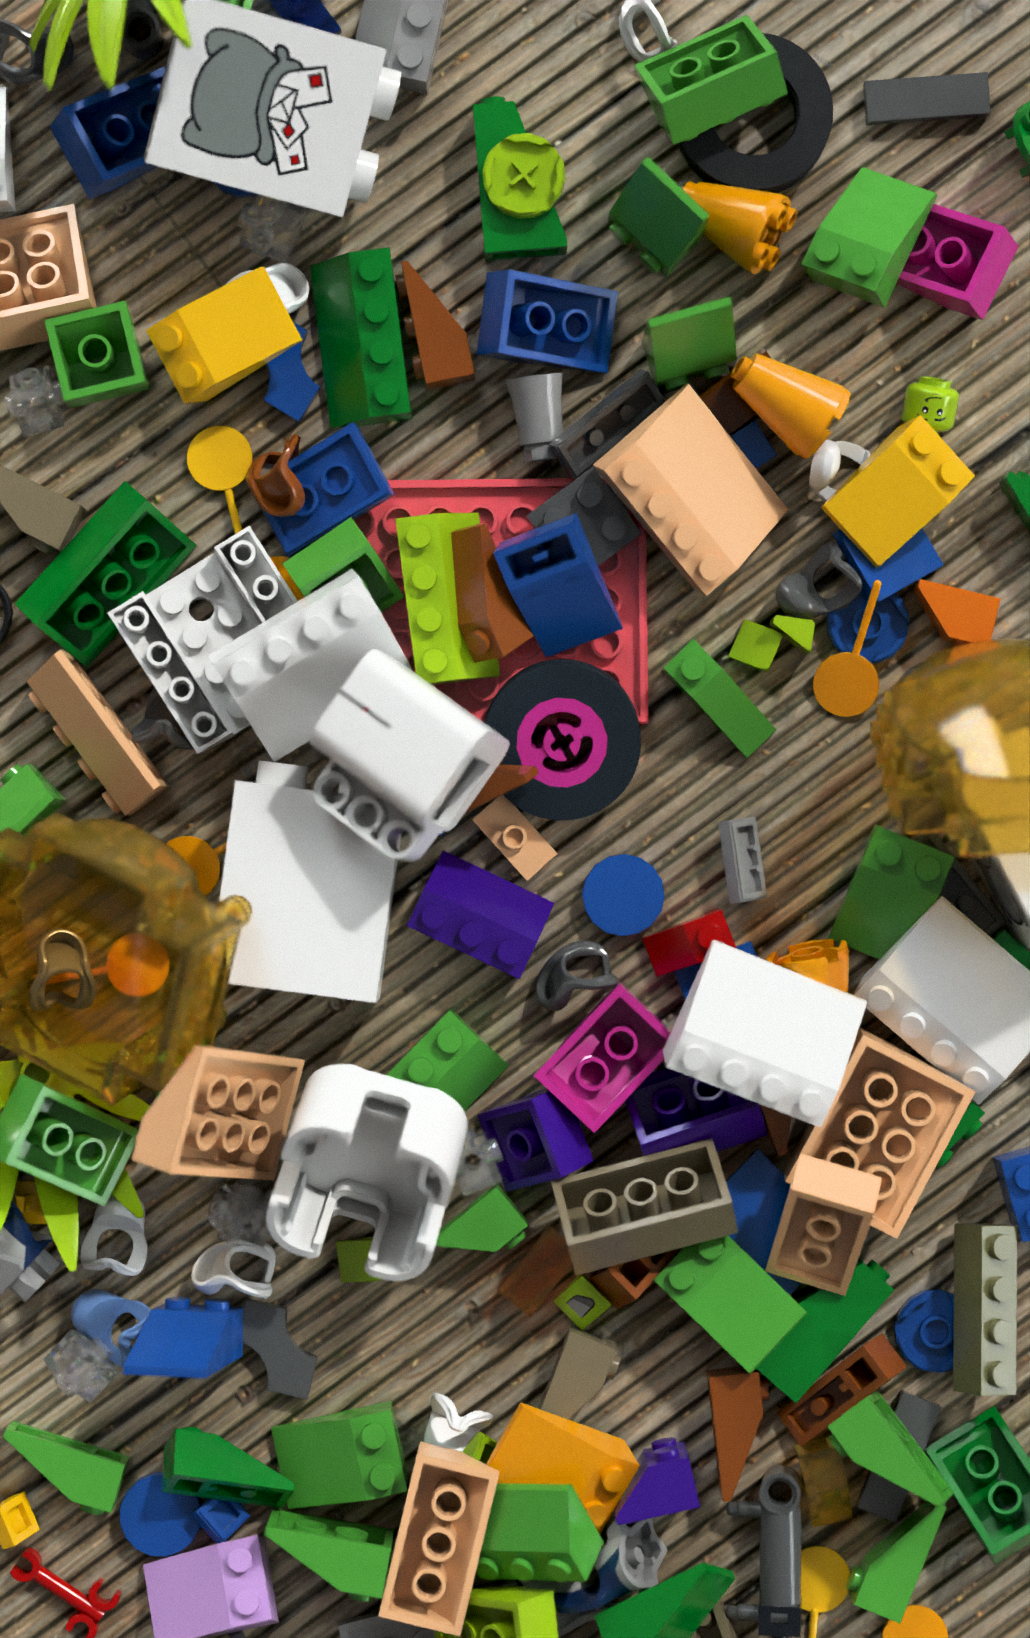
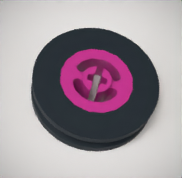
(604, 715)

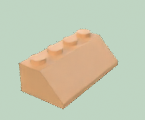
(96, 733)
(439, 1540)

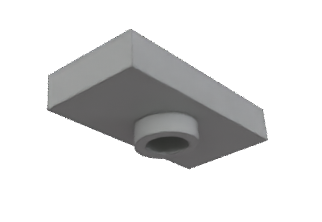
(742, 860)

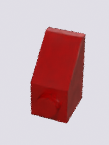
(686, 942)

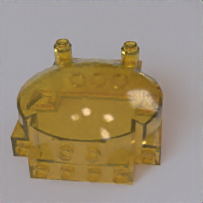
(960, 747)
(150, 943)

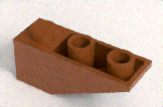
(441, 341)

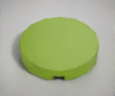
(523, 176)

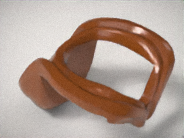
(278, 490)

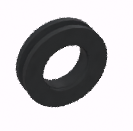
(797, 156)

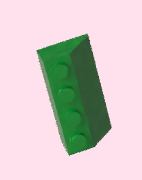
(360, 339)
(108, 562)

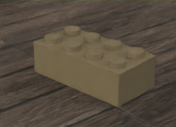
(644, 1206)

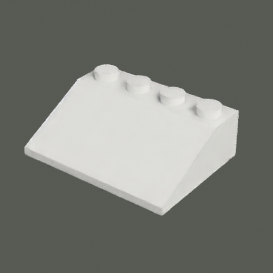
(300, 660)
(954, 998)
(765, 1033)

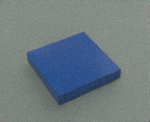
(900, 570)

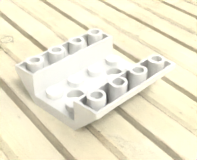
(176, 648)

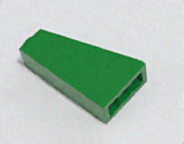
(502, 234)
(825, 1329)

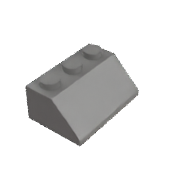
(409, 34)

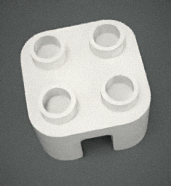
(373, 1155)

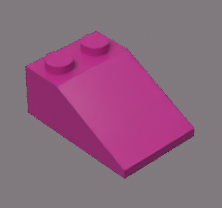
(958, 261)
(605, 1057)

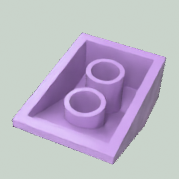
(212, 1590)

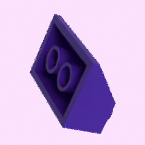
(480, 914)
(682, 1110)

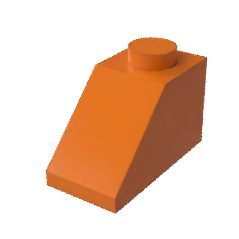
(958, 613)

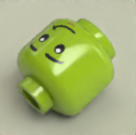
(933, 401)

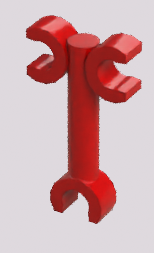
(89, 1608)

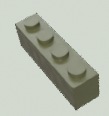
(985, 1309)

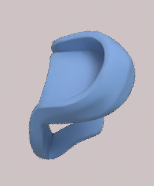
(96, 1314)

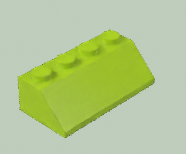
(431, 599)

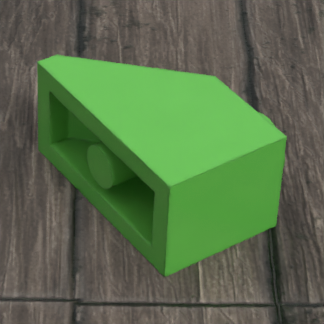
(485, 1224)

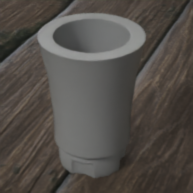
(537, 413)

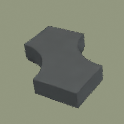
(287, 1364)

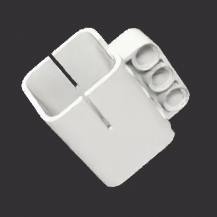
(407, 756)

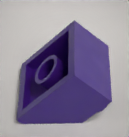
(537, 1139)
(660, 1484)

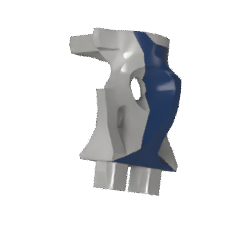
(23, 1256)
(624, 1566)

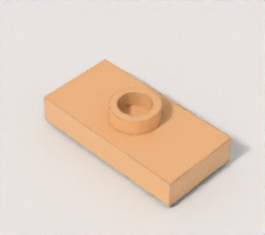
(515, 836)

